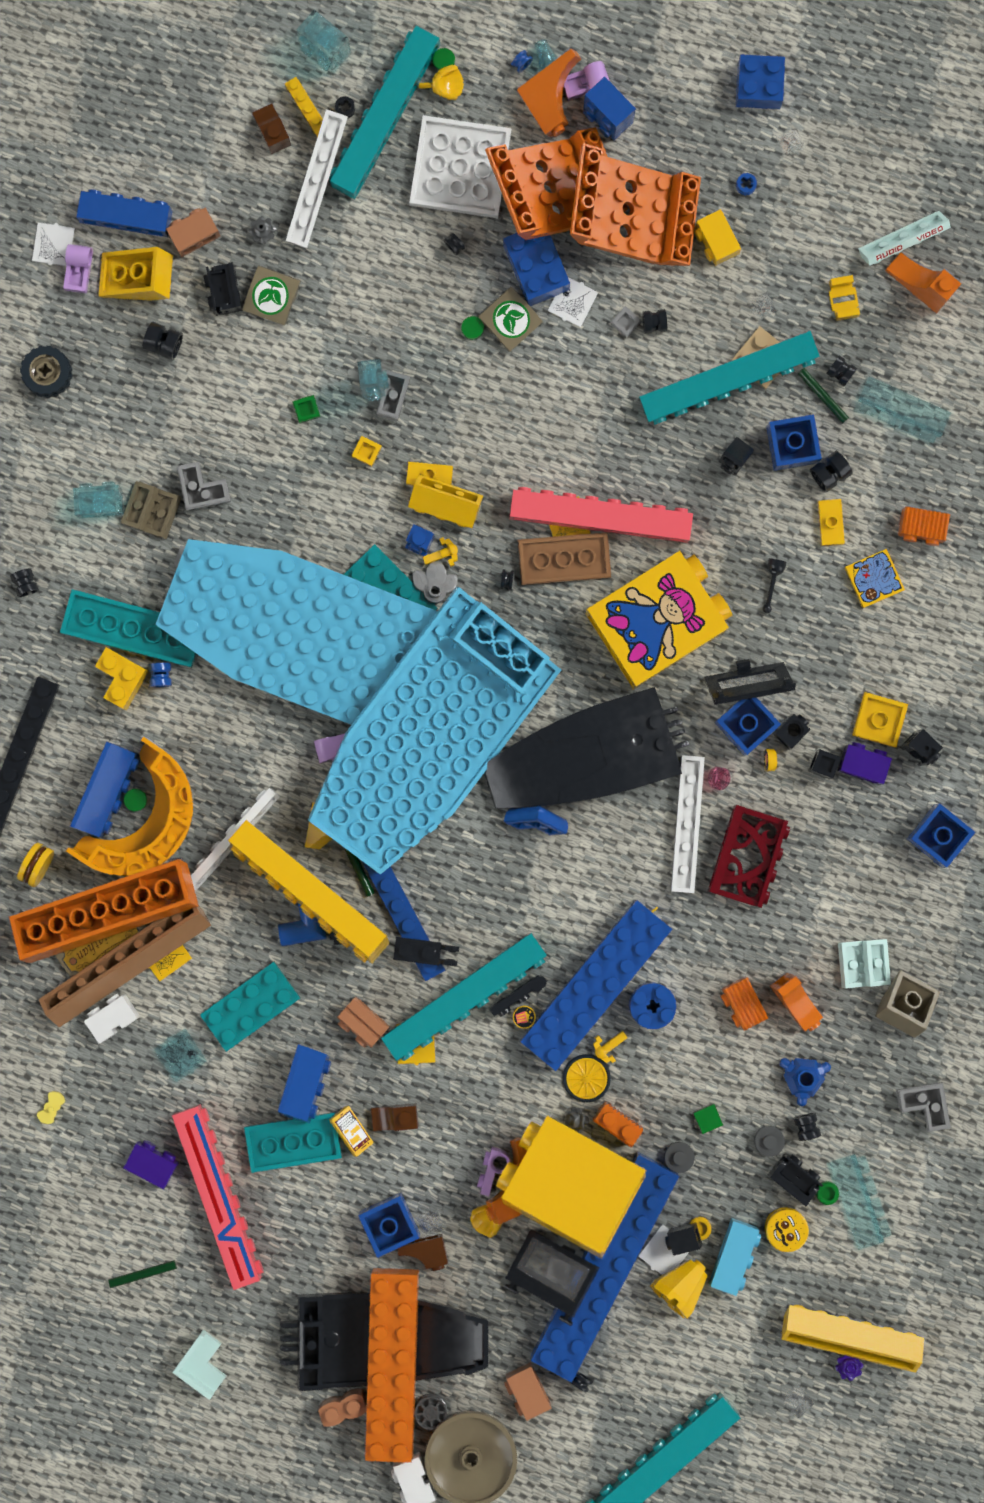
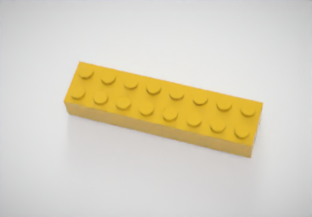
(312, 894)

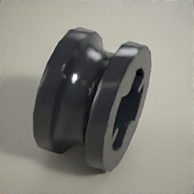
(340, 102)
(454, 244)
(507, 579)
(582, 1382)

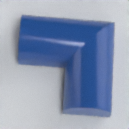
(537, 818)
(300, 931)

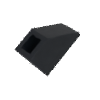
(735, 456)

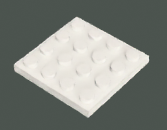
(454, 168)

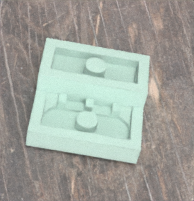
(864, 963)

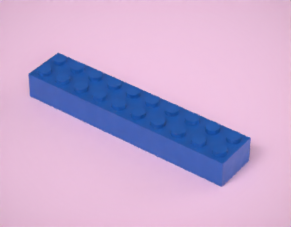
(565, 1346)

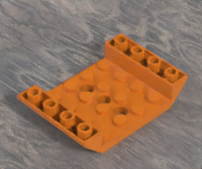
(524, 184)
(659, 216)

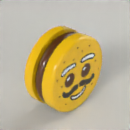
(35, 864)
(786, 1229)

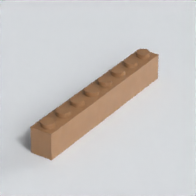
(122, 965)

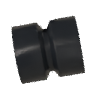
(155, 337)
(837, 467)

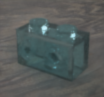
(372, 379)
(98, 500)

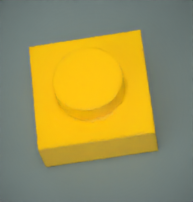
(366, 451)

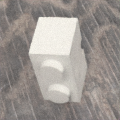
(117, 1013)
(412, 1481)

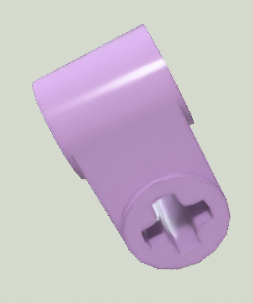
(328, 747)

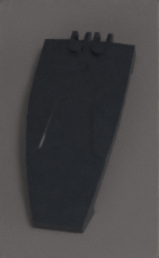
(588, 755)
(335, 1341)

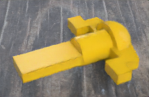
(451, 549)
(601, 1051)

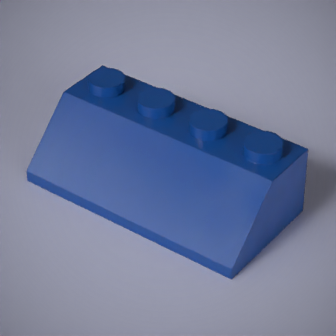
(105, 790)

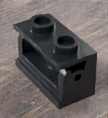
(223, 289)
(922, 747)
(795, 1179)

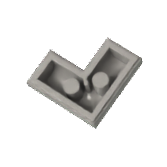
(392, 403)
(201, 494)
(930, 1099)

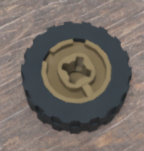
(46, 371)

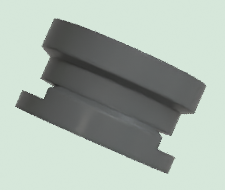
(430, 1411)

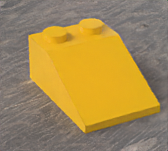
(136, 274)

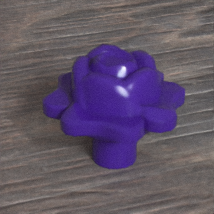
(849, 1367)

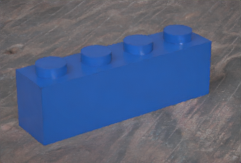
(124, 213)

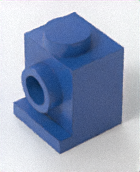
(419, 540)

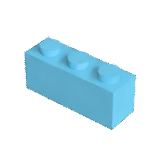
(734, 1257)

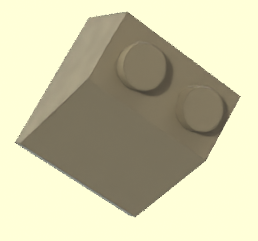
(908, 1004)

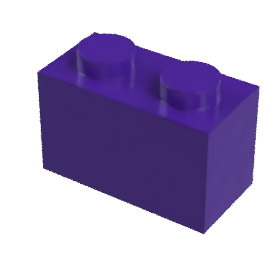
(864, 763)
(151, 1164)

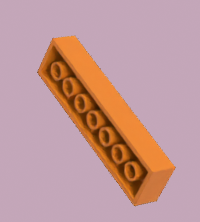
(103, 911)
(392, 1365)

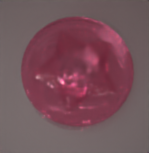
(719, 778)

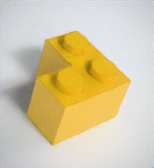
(127, 677)

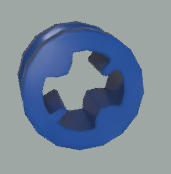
(521, 61)
(746, 177)

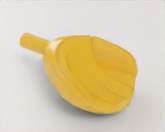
(446, 83)
(481, 1222)

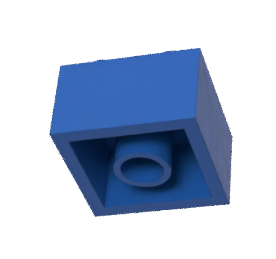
(760, 81)
(608, 109)
(793, 442)
(747, 724)
(940, 835)
(389, 1224)

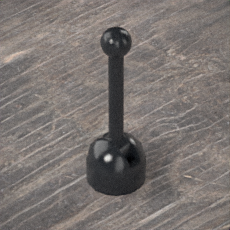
(775, 568)

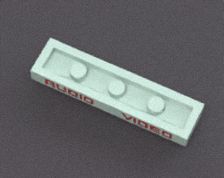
(904, 238)

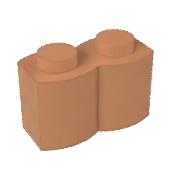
(337, 1408)

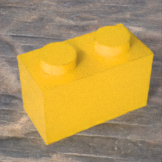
(717, 238)

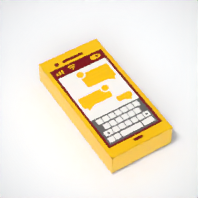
(351, 1131)

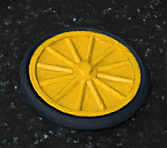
(586, 1078)

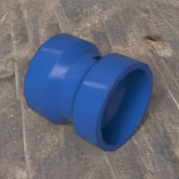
(159, 675)

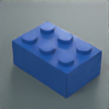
(536, 267)

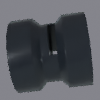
(654, 321)
(841, 370)
(23, 580)
(807, 1126)

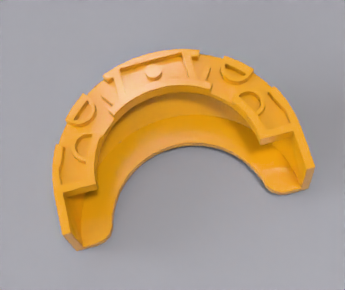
(159, 835)

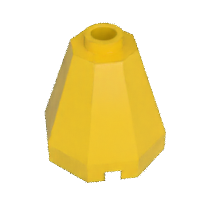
(681, 1287)

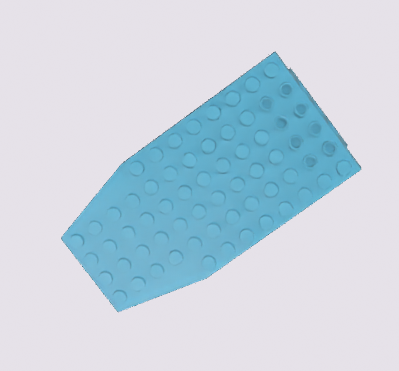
(289, 625)
(430, 731)

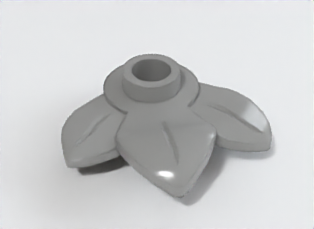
(434, 578)

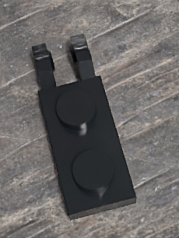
(422, 951)
(519, 995)

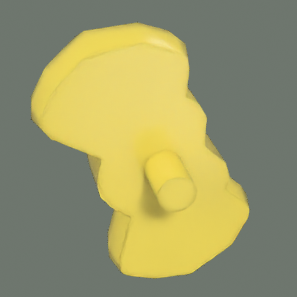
(54, 1103)

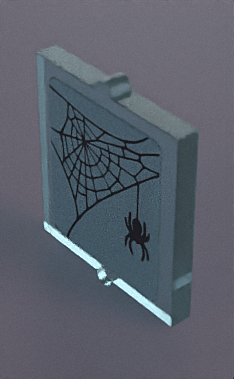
(180, 1055)

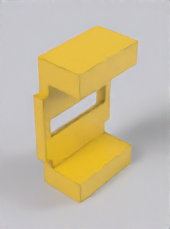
(843, 287)

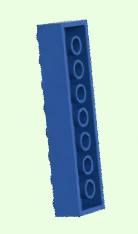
(595, 985)

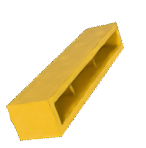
(853, 1338)

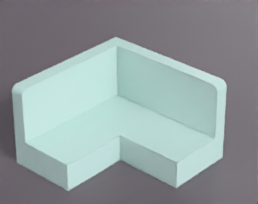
(197, 1370)

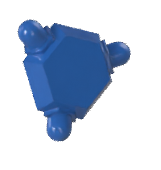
(804, 1077)

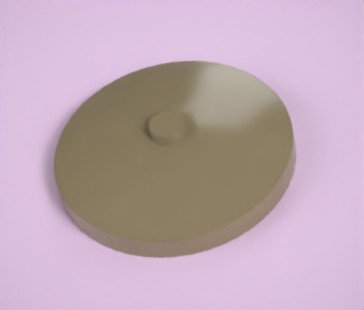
(471, 1458)

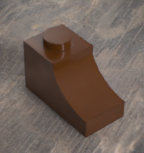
(271, 128)
(395, 1117)
(428, 1250)

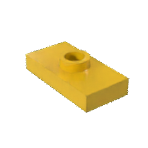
(435, 471)
(831, 522)

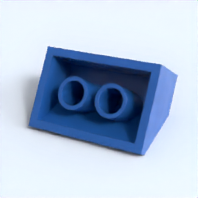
(304, 1084)

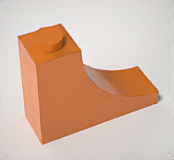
(545, 91)
(929, 286)
(797, 1002)
(497, 1210)

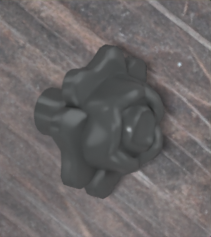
(262, 230)
(576, 1120)

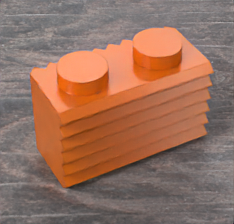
(923, 525)
(744, 1004)
(618, 1124)

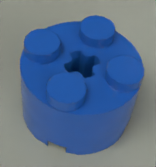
(663, 1012)

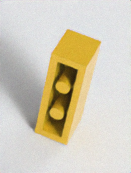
(445, 501)

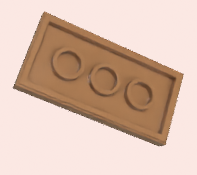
(564, 558)

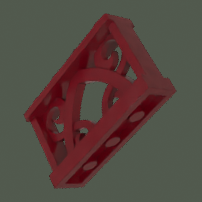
(738, 826)

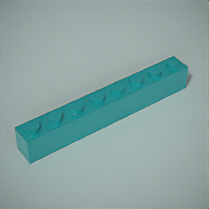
(385, 112)
(728, 377)
(464, 996)
(672, 1453)

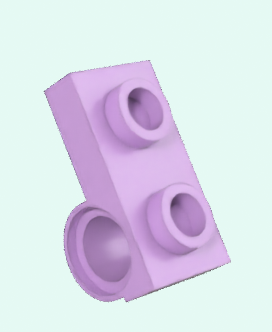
(581, 82)
(78, 268)
(486, 1180)

